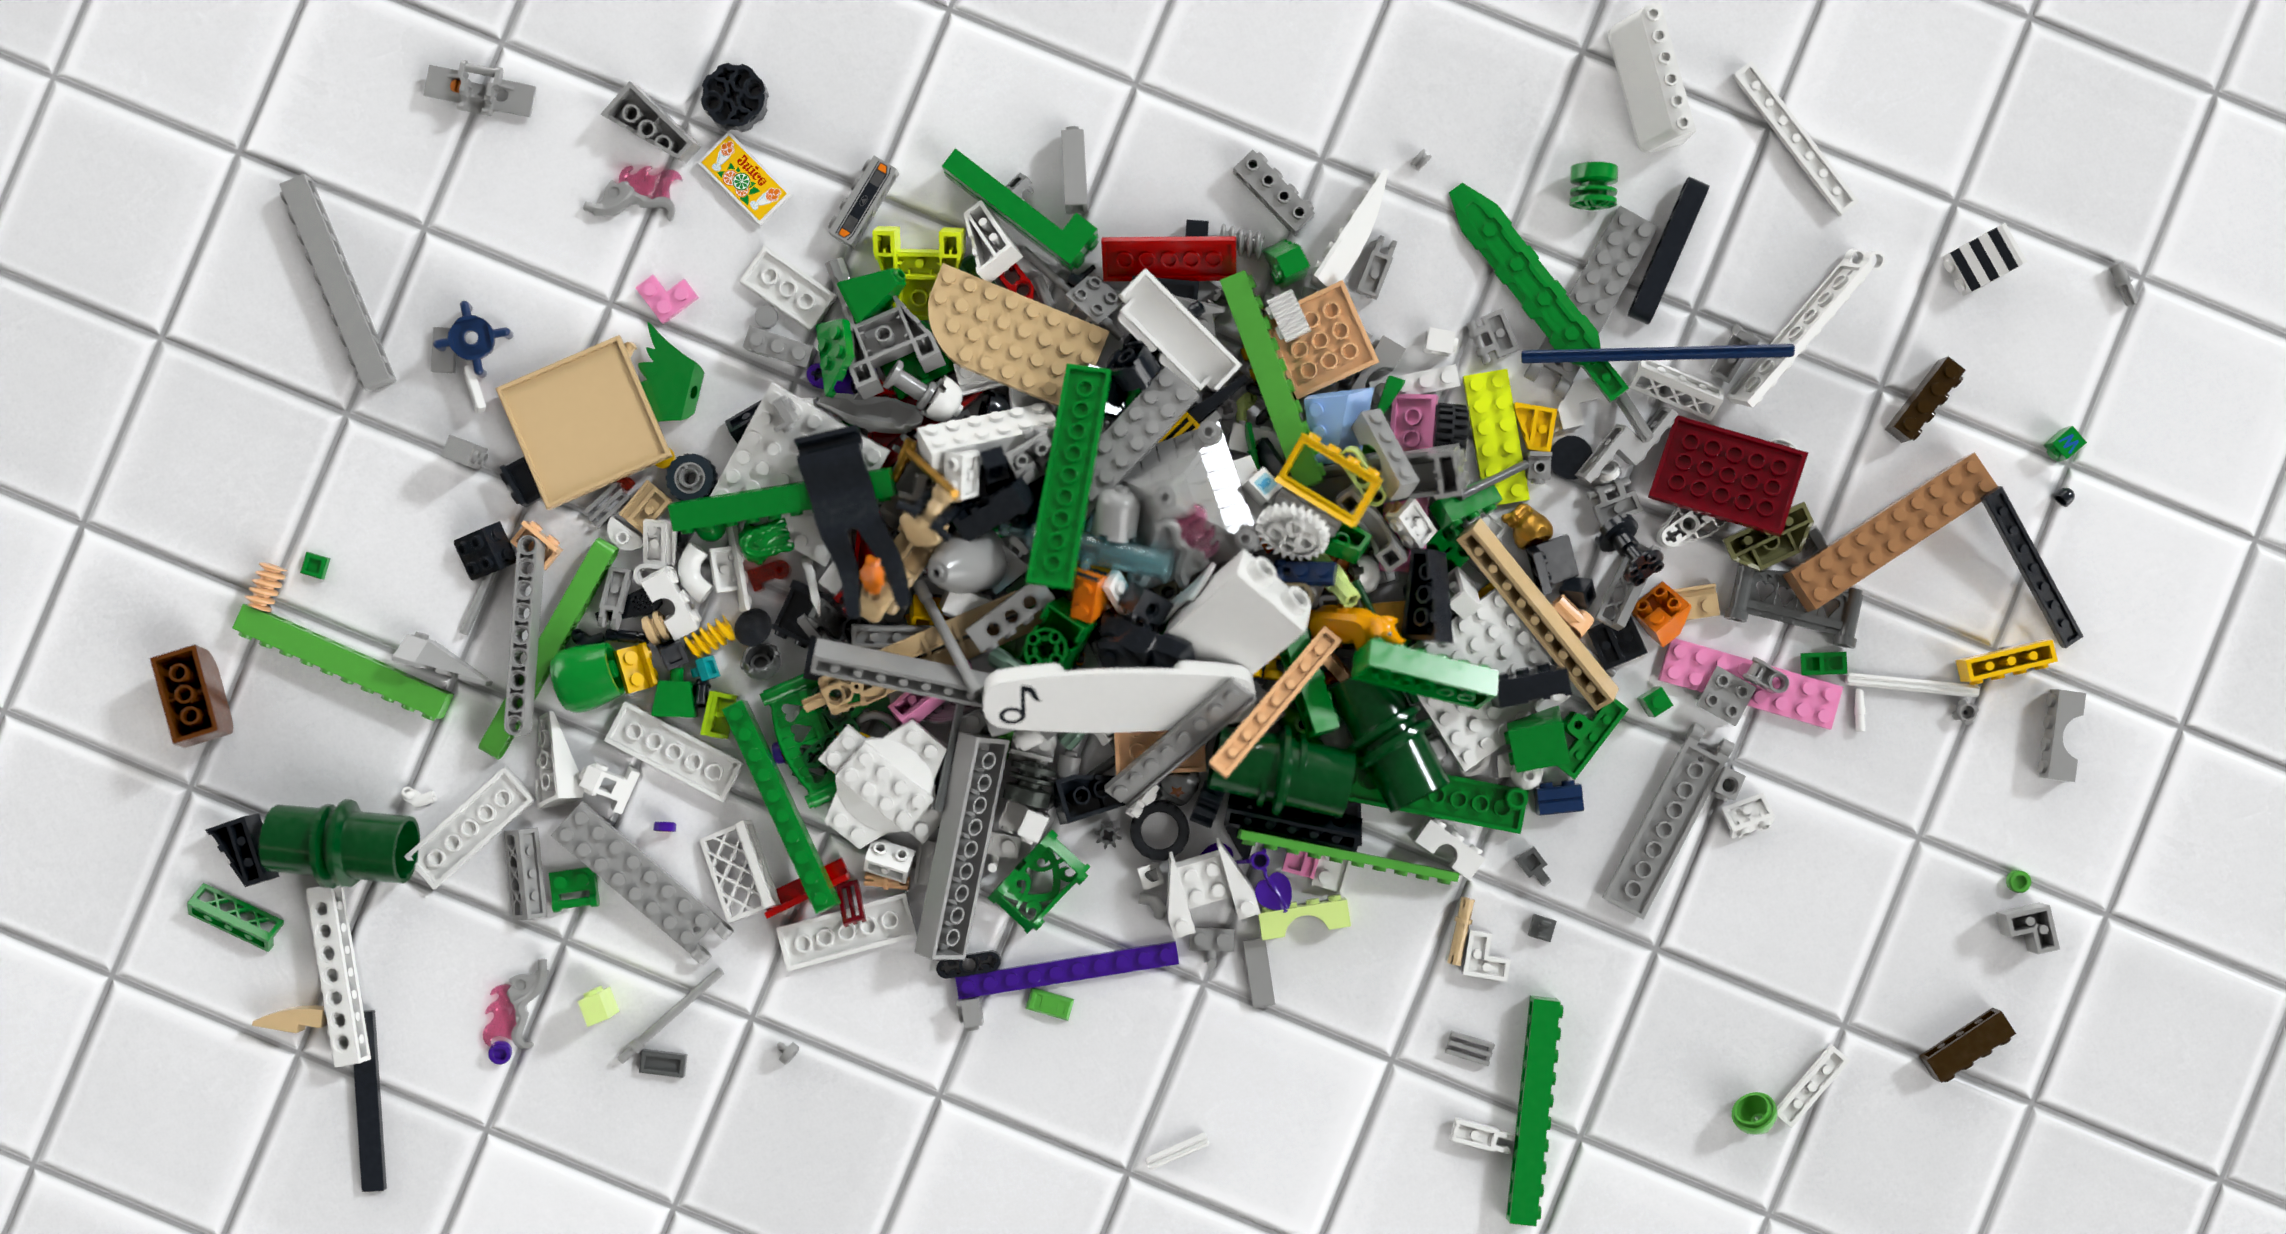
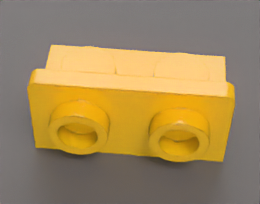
(636, 668)

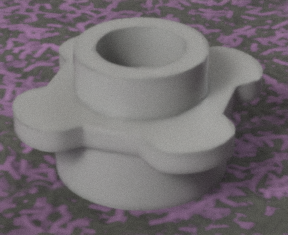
(1968, 718)

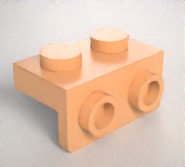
(533, 529)

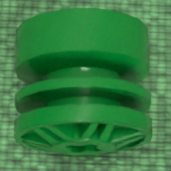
(1593, 185)

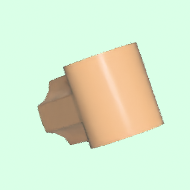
(1576, 619)

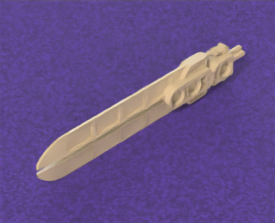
(915, 646)

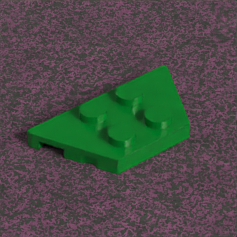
(835, 352)

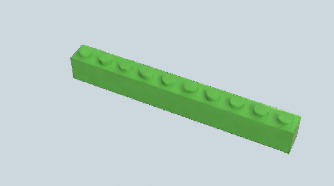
(1271, 376)
(343, 661)

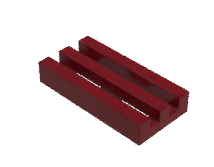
(853, 919)

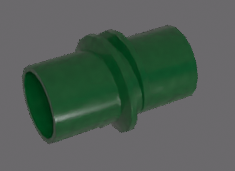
(1389, 741)
(1289, 773)
(339, 844)

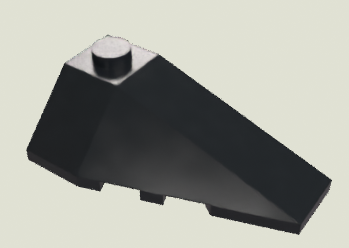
(1082, 797)

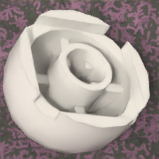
(945, 401)
(1367, 571)

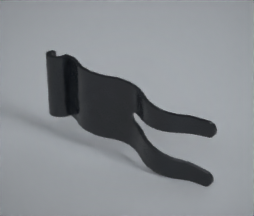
(846, 501)

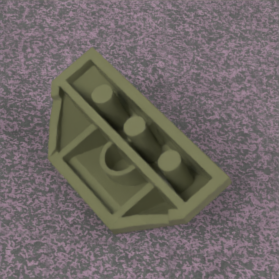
(1762, 549)

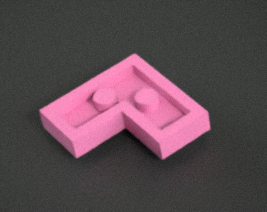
(666, 303)

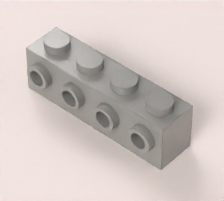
(1274, 192)

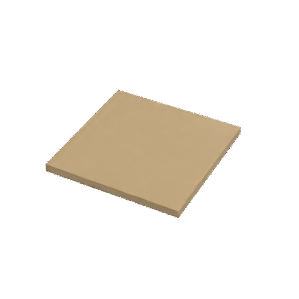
(583, 422)

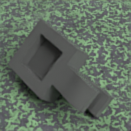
(1532, 864)

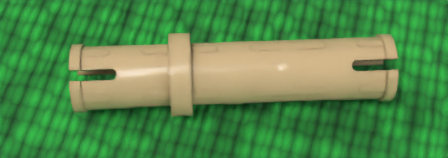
(1463, 921)

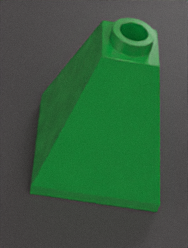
(872, 292)

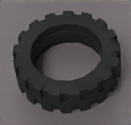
(1183, 831)

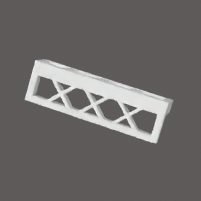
(1678, 381)

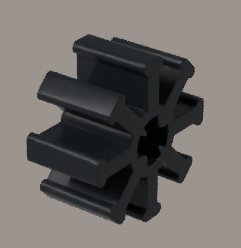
(1206, 806)

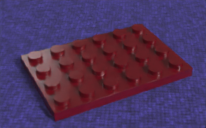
(1728, 475)

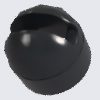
(2064, 496)

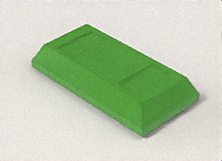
(1049, 1004)

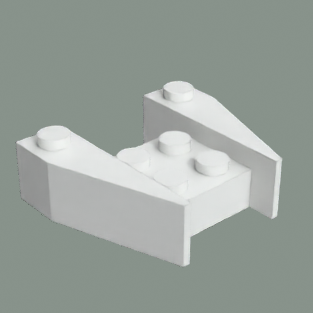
(1204, 881)

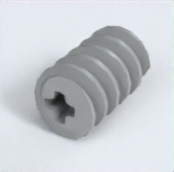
(1245, 242)

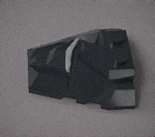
(1138, 647)

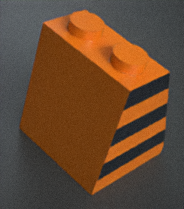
(1088, 596)

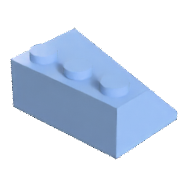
(1333, 415)

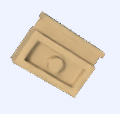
(647, 503)
(1702, 600)

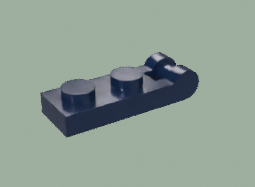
(1306, 572)

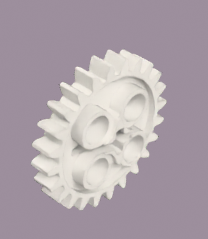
(1292, 531)

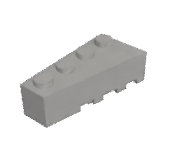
(646, 119)

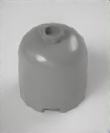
(1116, 515)

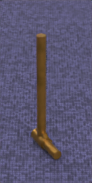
(908, 453)

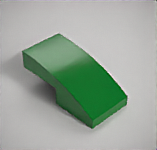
(1823, 663)

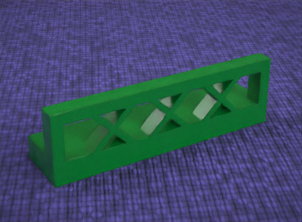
(231, 924)

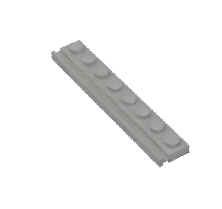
(1180, 742)

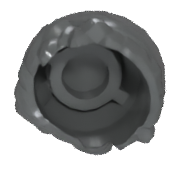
(761, 661)

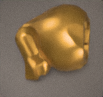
(1528, 526)

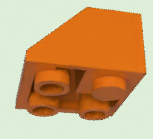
(1662, 613)

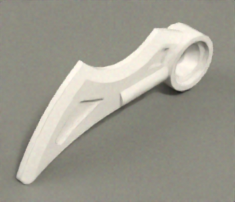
(1191, 591)

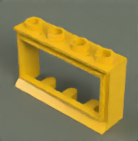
(1350, 463)

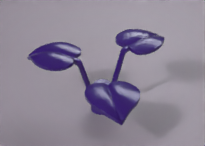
(1275, 890)

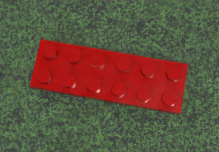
(1169, 257)

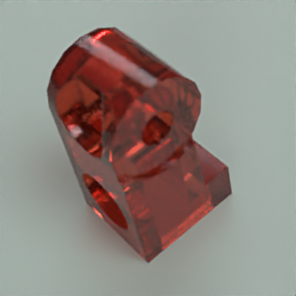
(766, 573)

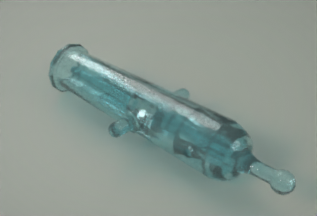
(1099, 552)

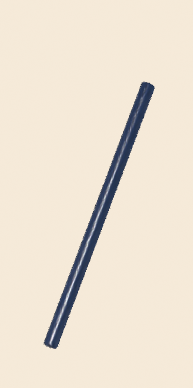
(1658, 353)

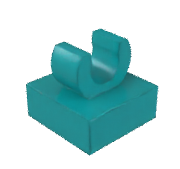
(706, 668)

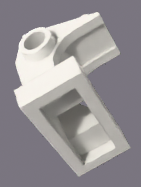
(592, 777)

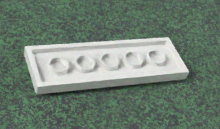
(674, 751)
(470, 827)
(827, 938)

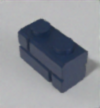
(1558, 798)

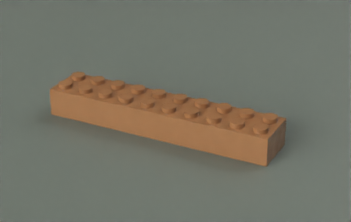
(1890, 532)

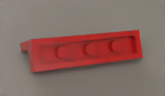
(794, 892)

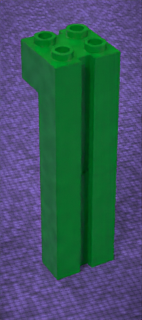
(1064, 245)

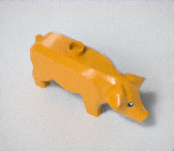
(1354, 625)

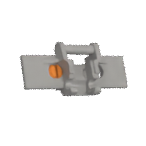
(479, 98)

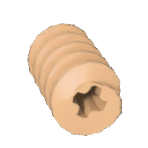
(265, 586)

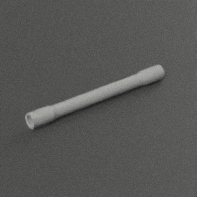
(968, 676)

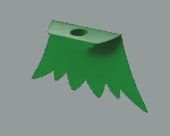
(671, 380)

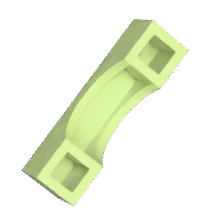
(1332, 912)

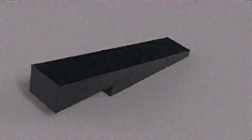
(1209, 405)

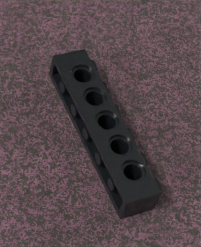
(1294, 823)

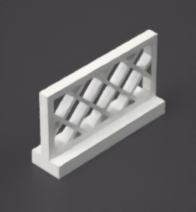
(758, 869)

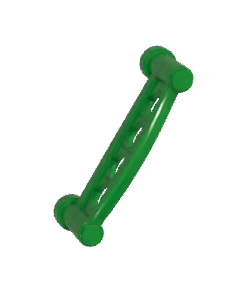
(792, 693)

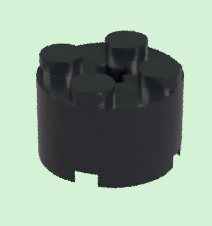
(1133, 366)

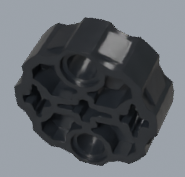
(747, 81)

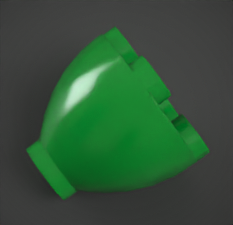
(1039, 646)

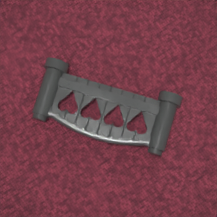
(1746, 601)

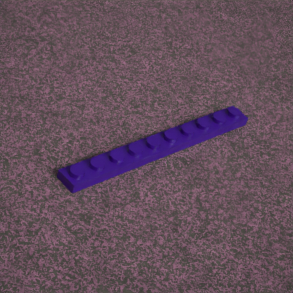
(1068, 970)

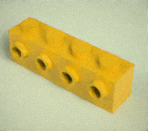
(2007, 660)

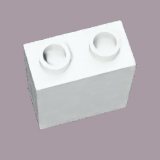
(1242, 615)

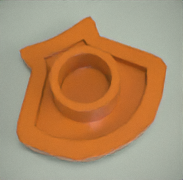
(872, 575)

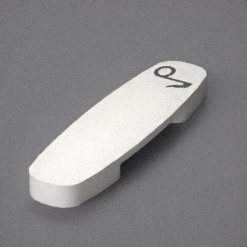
(1104, 699)

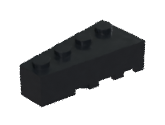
(1427, 598)

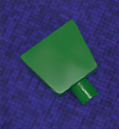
(675, 697)

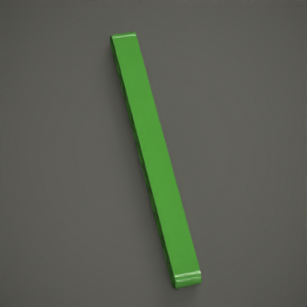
(556, 634)

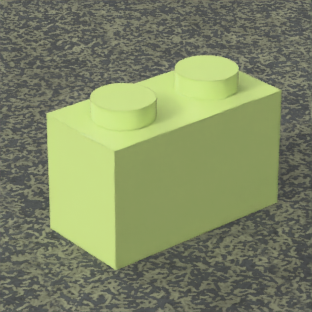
(598, 1005)

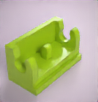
(714, 721)

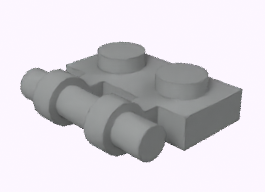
(1499, 334)
(1623, 504)

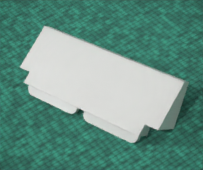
(1169, 327)

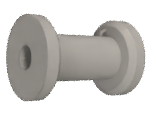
(910, 385)

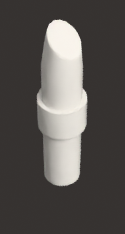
(1859, 711)

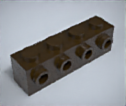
(1925, 399)

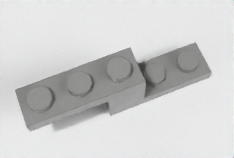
(1626, 445)

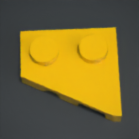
(1536, 425)

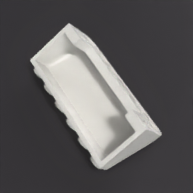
(1651, 80)

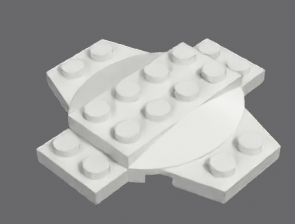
(884, 783)

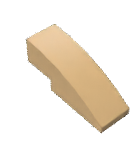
(294, 1019)

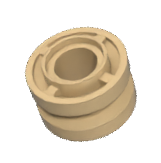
(655, 628)

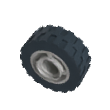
(679, 472)

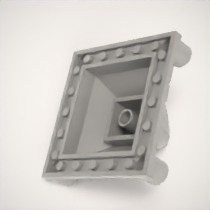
(1185, 473)

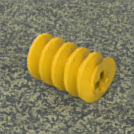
(710, 638)

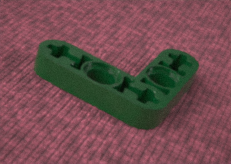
(838, 724)

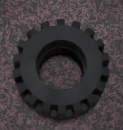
(1451, 425)

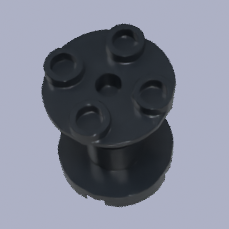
(1619, 536)

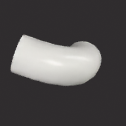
(690, 574)

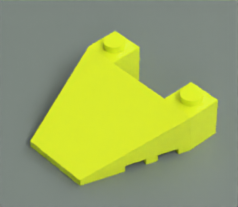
(918, 265)

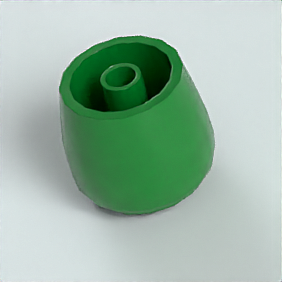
(586, 677)

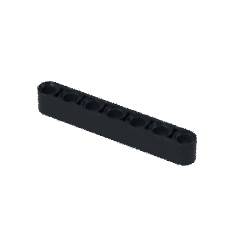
(1668, 250)

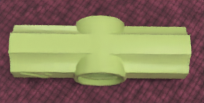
(1343, 589)

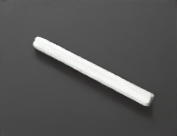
(1912, 685)

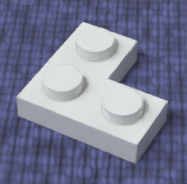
(1479, 962)

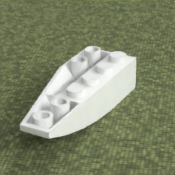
(1343, 254)

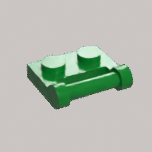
(573, 881)

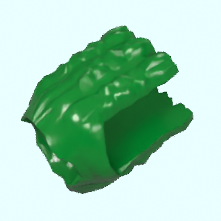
(764, 540)

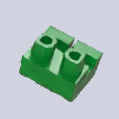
(1447, 539)

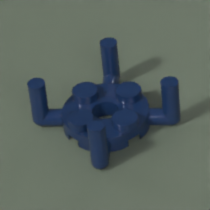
(478, 350)

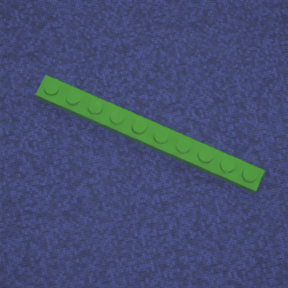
(1357, 859)

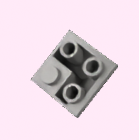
(1029, 458)

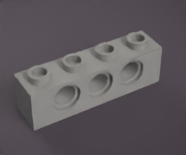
(987, 642)

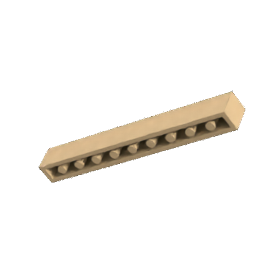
(1537, 614)

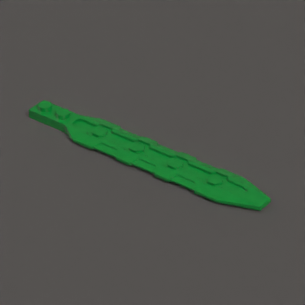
(1531, 283)

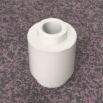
(1027, 739)

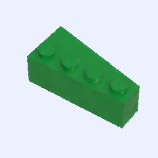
(1348, 543)

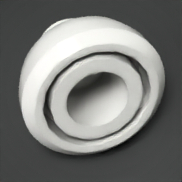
(1526, 780)

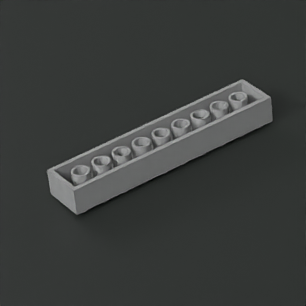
(961, 846)

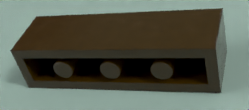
(1967, 1045)

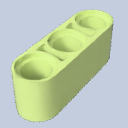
(1362, 485)

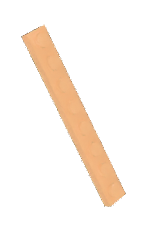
(1275, 702)

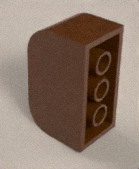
(192, 696)

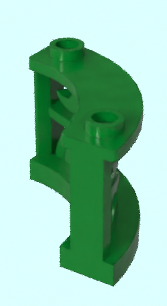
(1009, 887)

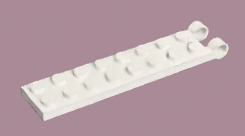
(1805, 325)

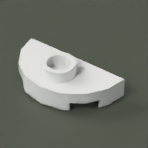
(623, 536)

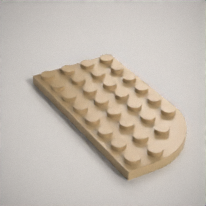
(1009, 334)

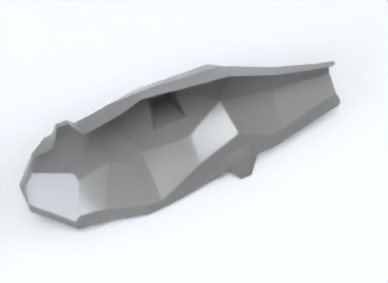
(873, 413)

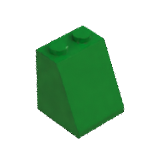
(1537, 741)

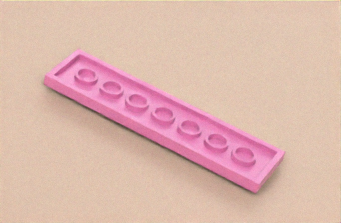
(1414, 428)
(1804, 700)

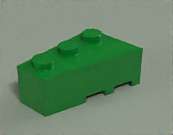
(1286, 262)

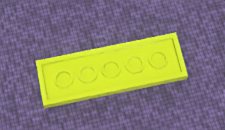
(1495, 431)

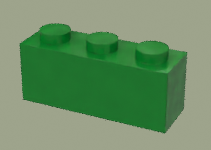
(1452, 512)

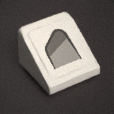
(1150, 875)

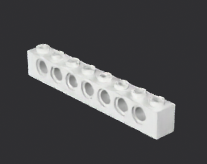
(347, 982)

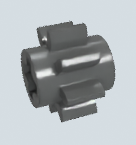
(1106, 841)

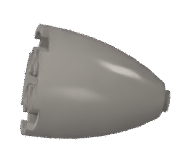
(968, 565)

